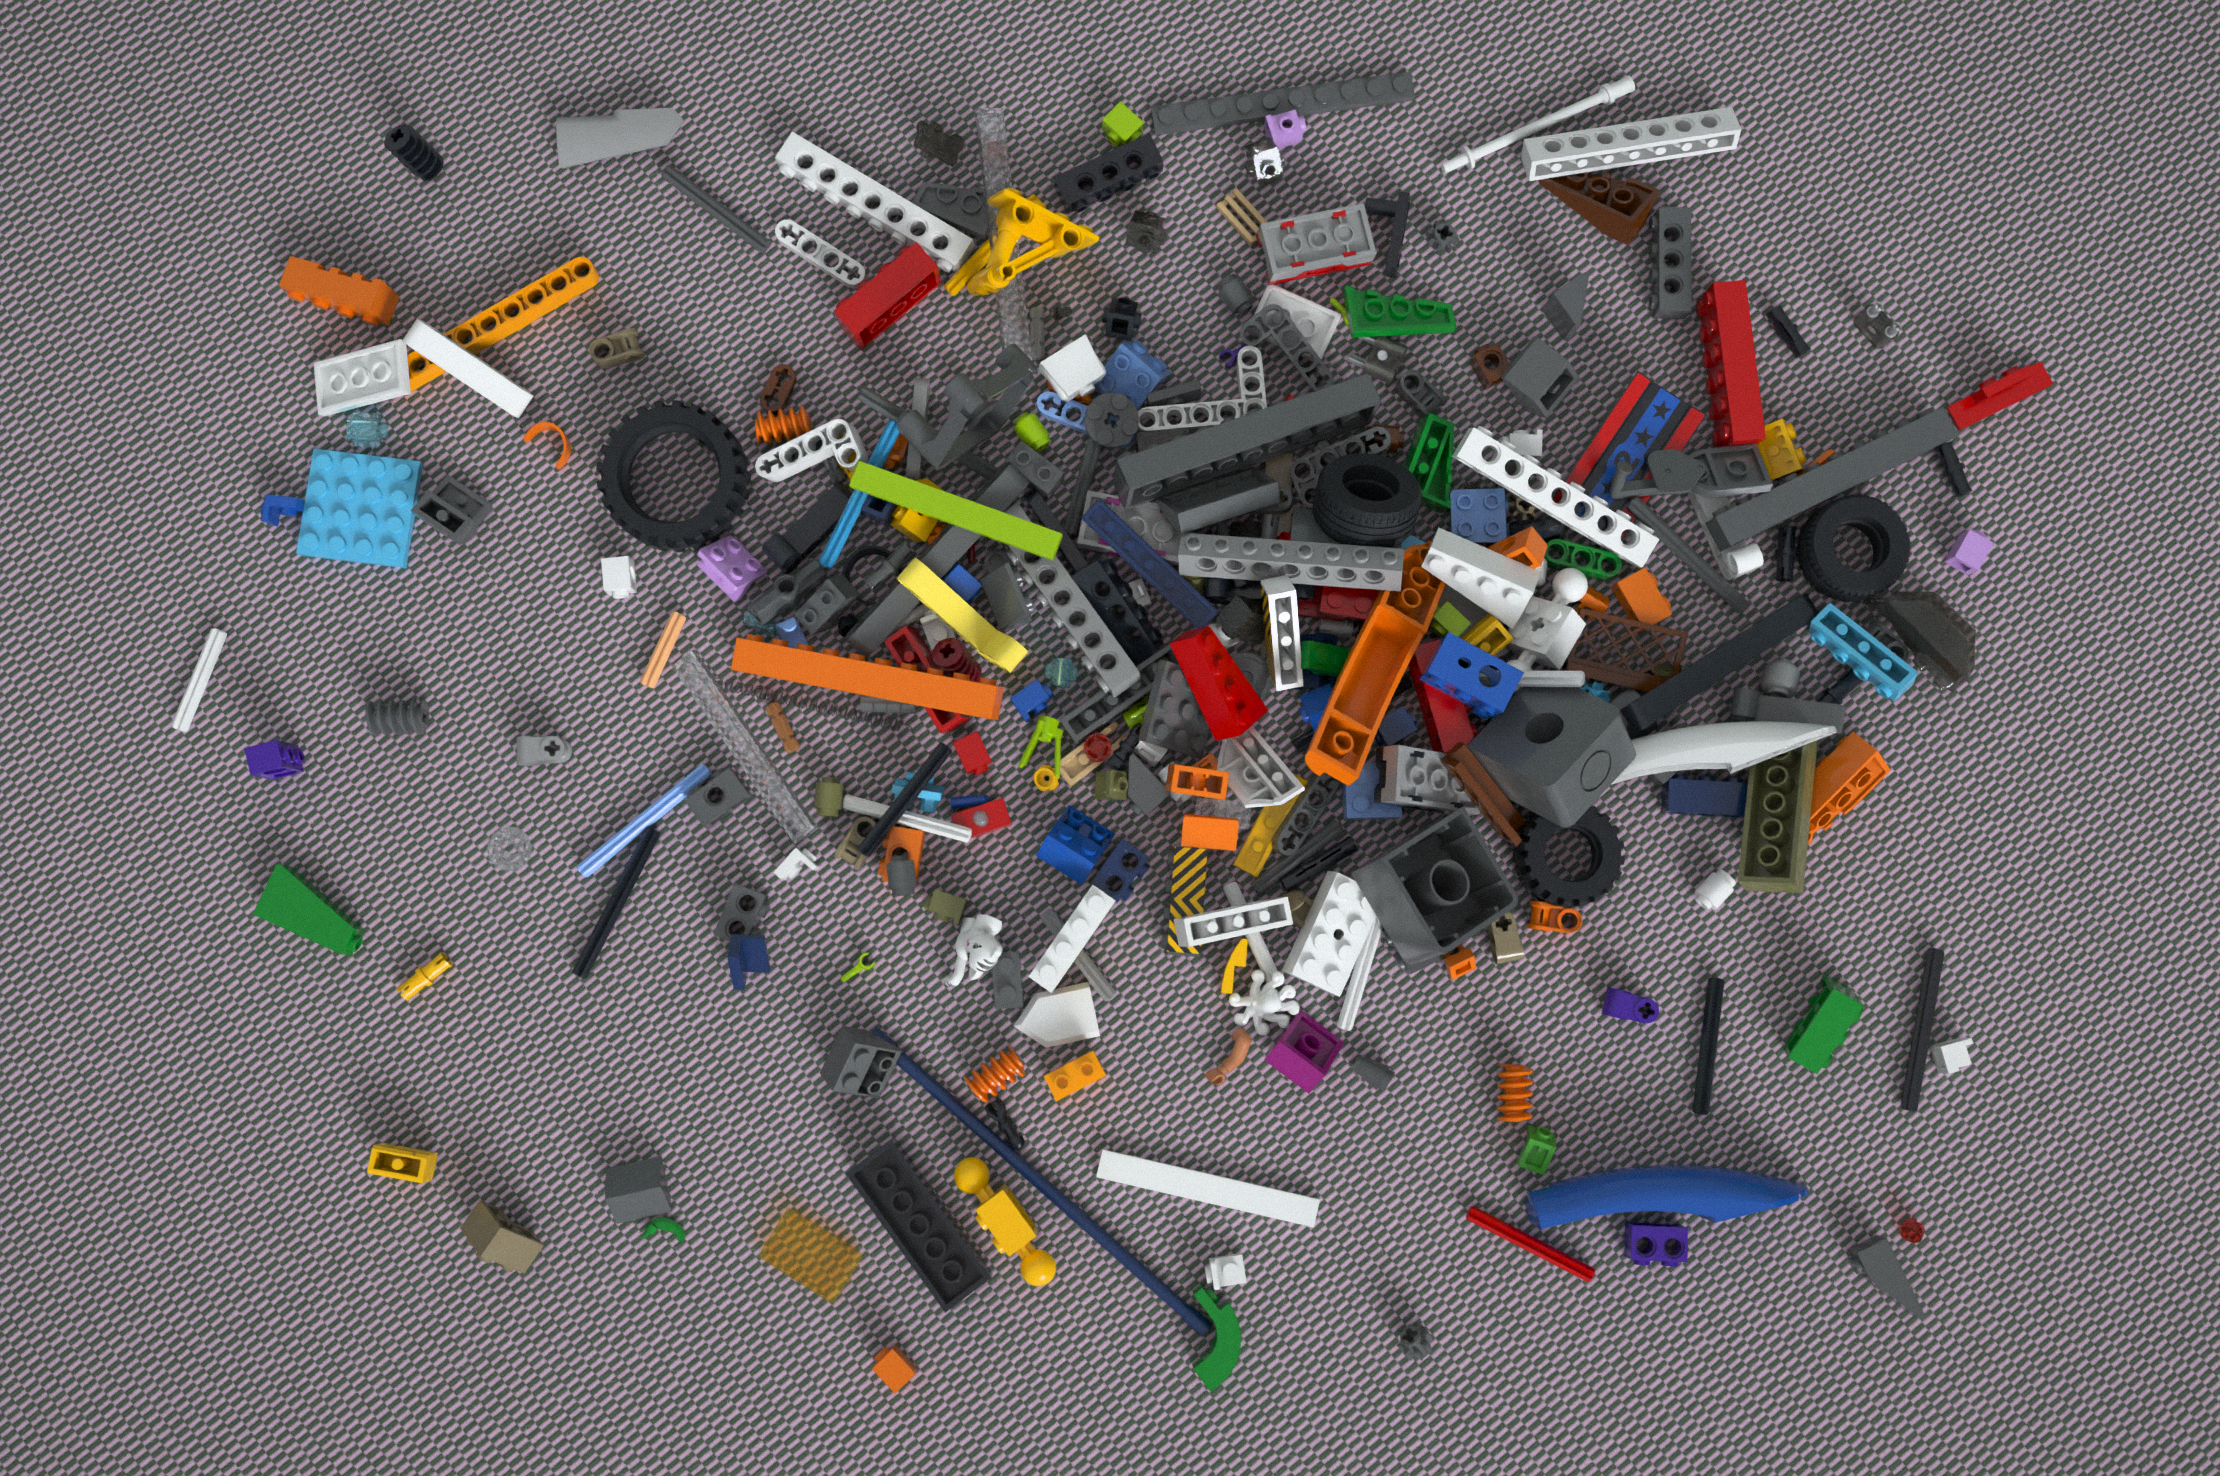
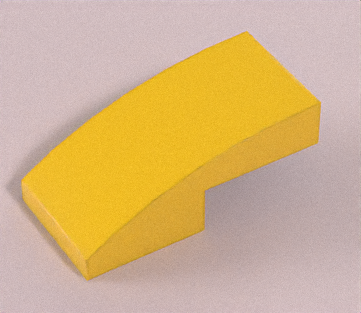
(1236, 958)

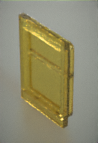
(811, 1255)

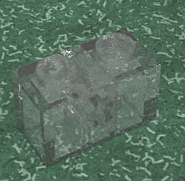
(1223, 808)

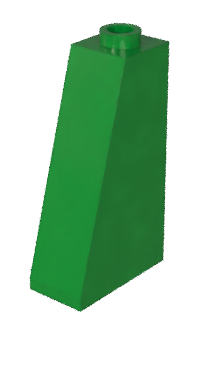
(304, 910)

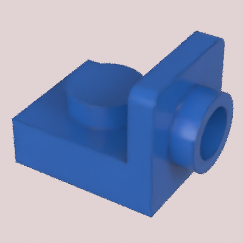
(280, 505)

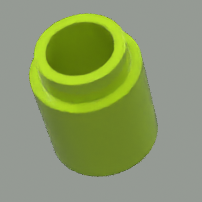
(1032, 431)

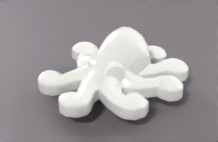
(1265, 1002)

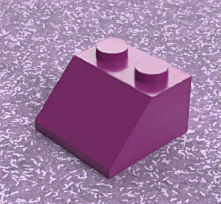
(1304, 1051)

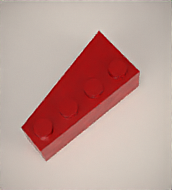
(1217, 683)

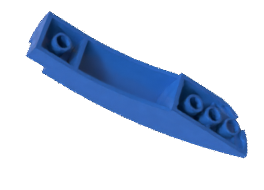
(1691, 1189)

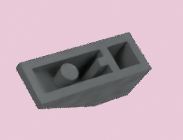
(1880, 1267)

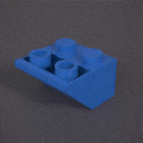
(1075, 844)

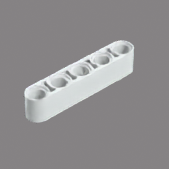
(467, 368)

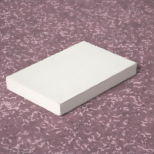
(1311, 319)

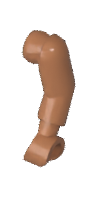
(1237, 1057)

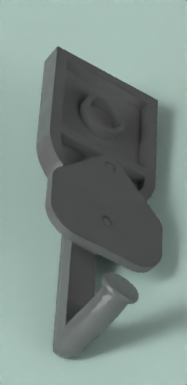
(1704, 472)

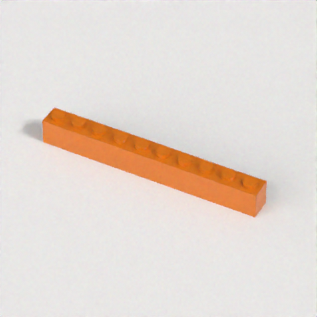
(868, 678)

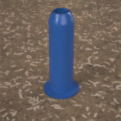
(967, 801)

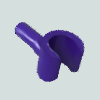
(1234, 354)

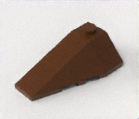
(1608, 204)

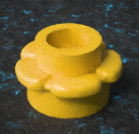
(1039, 778)

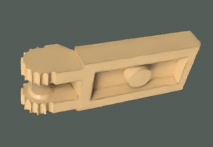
(1077, 765)

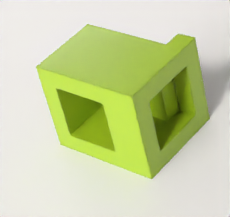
(1448, 619)

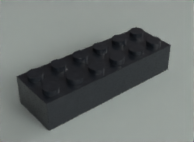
(919, 1224)

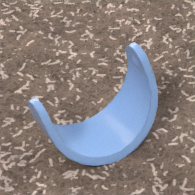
(791, 631)

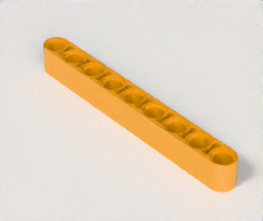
(501, 312)

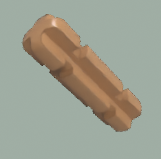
(782, 727)

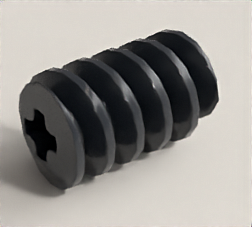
(414, 152)

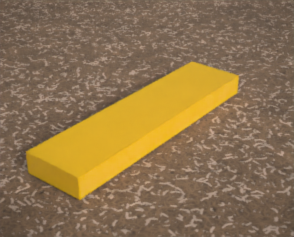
(1259, 841)

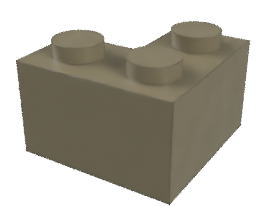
(500, 1239)

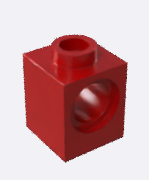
(973, 754)

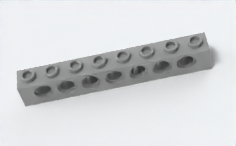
(1302, 561)
(1124, 672)

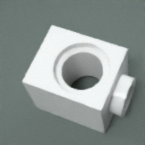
(619, 576)

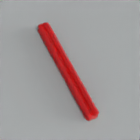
(1530, 1243)

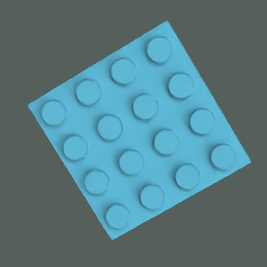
(359, 508)

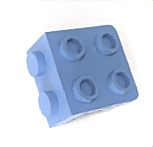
(1133, 372)
(1479, 515)

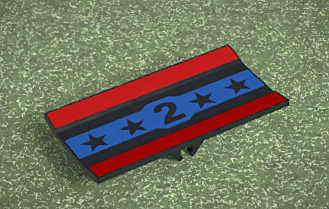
(1639, 423)

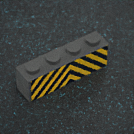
(1186, 894)

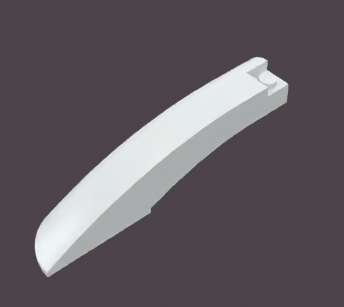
(1719, 746)

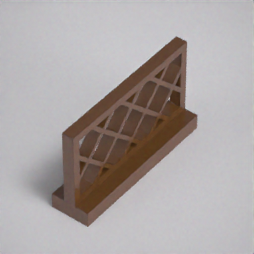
(1619, 675)

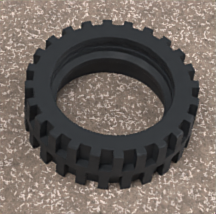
(631, 440)

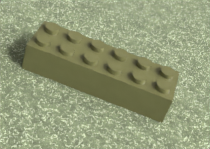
(1778, 822)

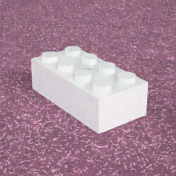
(1317, 954)

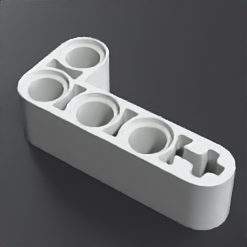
(808, 456)
(1736, 559)

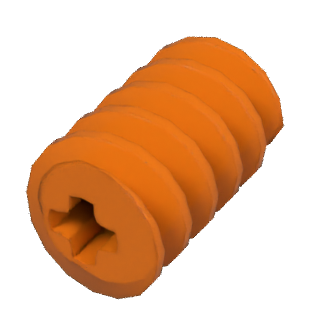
(782, 425)
(996, 1074)
(1515, 1093)

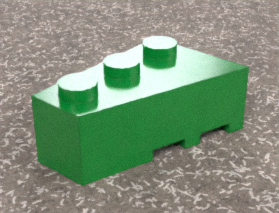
(1431, 461)
(1824, 1025)

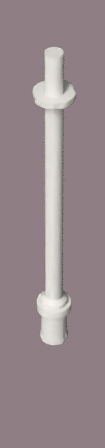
(1606, 95)

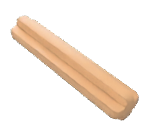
(663, 649)

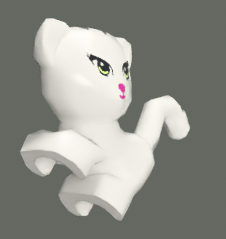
(978, 946)

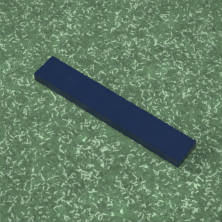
(1149, 564)

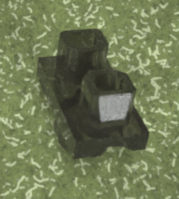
(938, 144)

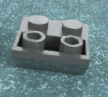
(1539, 378)
(1006, 599)
(859, 1063)

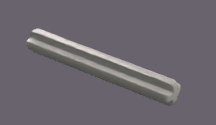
(1083, 961)

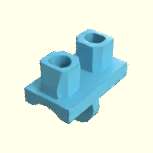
(930, 794)

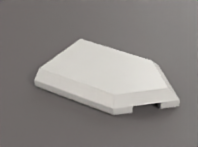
(1060, 1016)

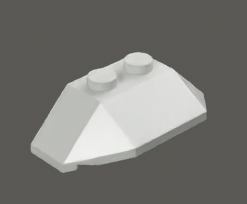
(1256, 771)

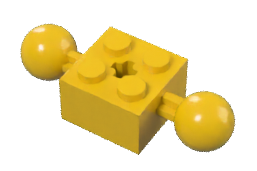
(1006, 1221)

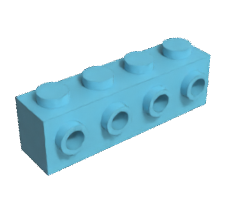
(1862, 652)

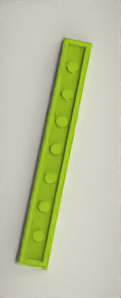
(956, 510)

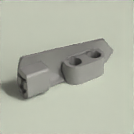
(607, 136)

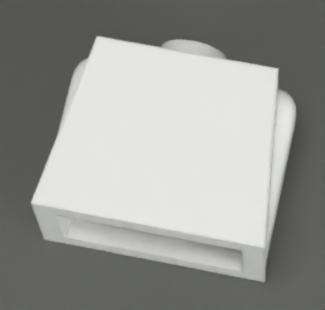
(1073, 369)

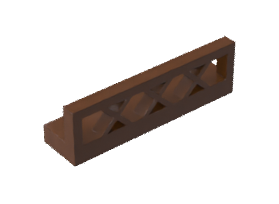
(1484, 793)

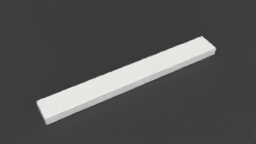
(1208, 1188)

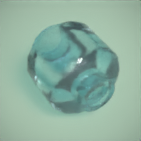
(366, 430)

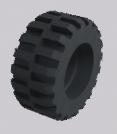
(1570, 893)

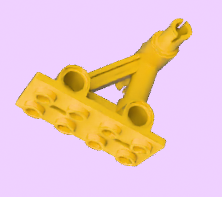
(1034, 221)

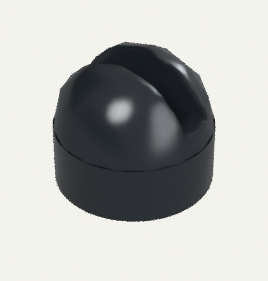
(844, 622)

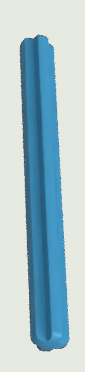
(857, 499)

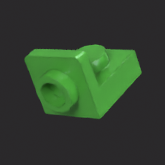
(1537, 1149)

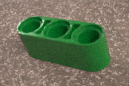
(1592, 556)

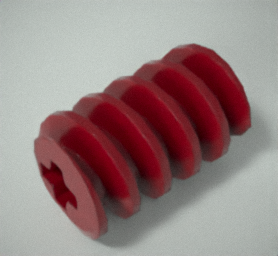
(954, 657)

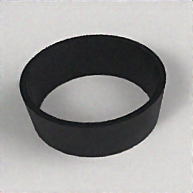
(857, 555)

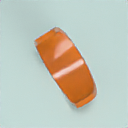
(543, 426)

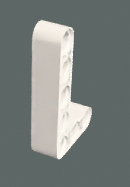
(1213, 409)

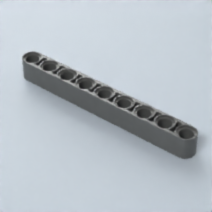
(938, 557)

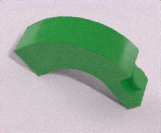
(1222, 1356)

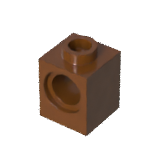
(1487, 376)

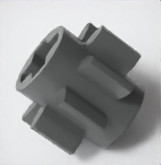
(1445, 229)
(1415, 1342)

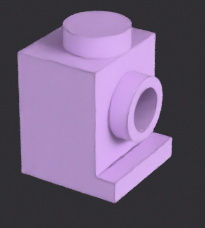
(1285, 136)

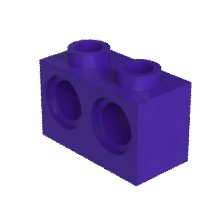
(274, 759)
(1656, 1237)

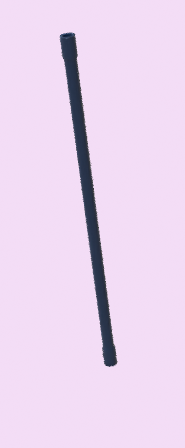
(1188, 1314)

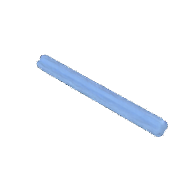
(643, 821)

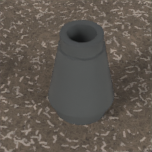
(1373, 1072)

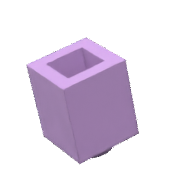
(1969, 551)

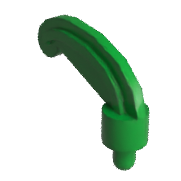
(664, 1224)

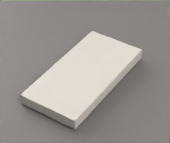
(362, 377)

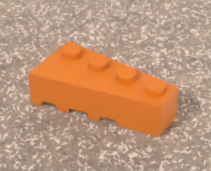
(338, 290)

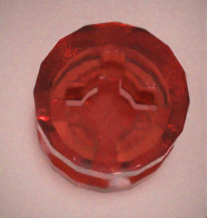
(1097, 742)

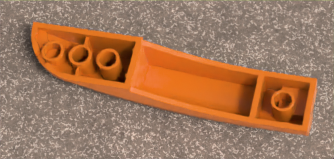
(1374, 671)

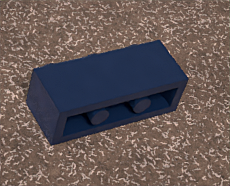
(1704, 796)

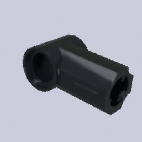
(1546, 527)

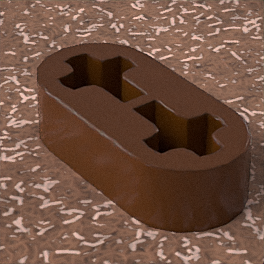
(772, 387)

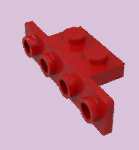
(1999, 394)

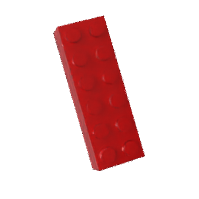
(1730, 365)

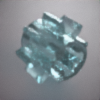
(1061, 672)

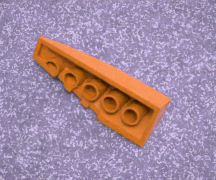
(1844, 780)

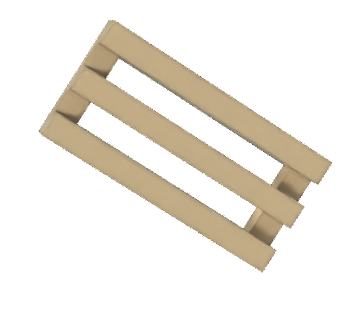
(1229, 199)

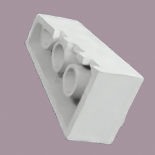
(1482, 575)

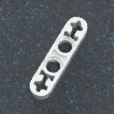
(818, 257)

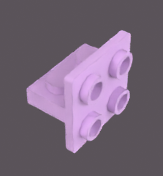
(730, 566)

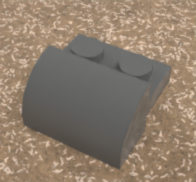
(453, 510)

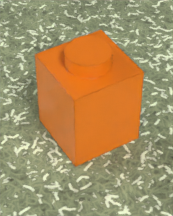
(894, 1367)

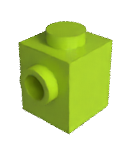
(1122, 125)

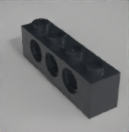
(1140, 151)
(1120, 593)

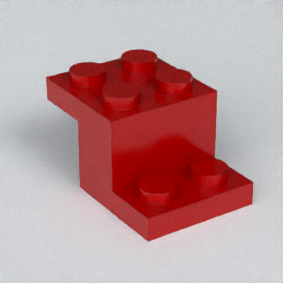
(1338, 603)

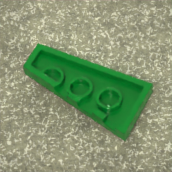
(1384, 315)

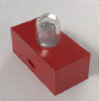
(984, 818)

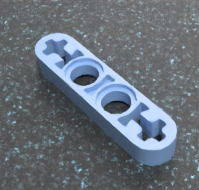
(1076, 425)

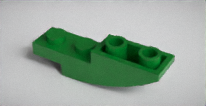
(1323, 658)

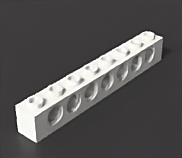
(1630, 143)
(799, 150)
(1634, 552)

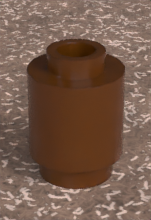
(1397, 438)

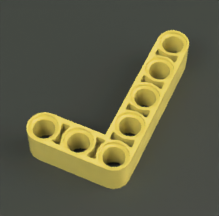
(961, 617)

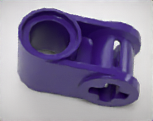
(1626, 1005)

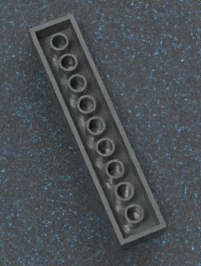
(1245, 440)

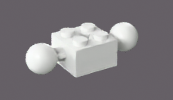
(1549, 627)

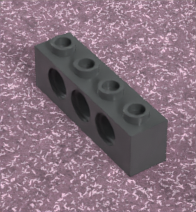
(1677, 223)

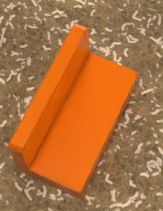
(1209, 832)

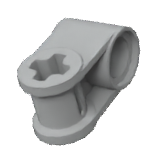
(538, 750)

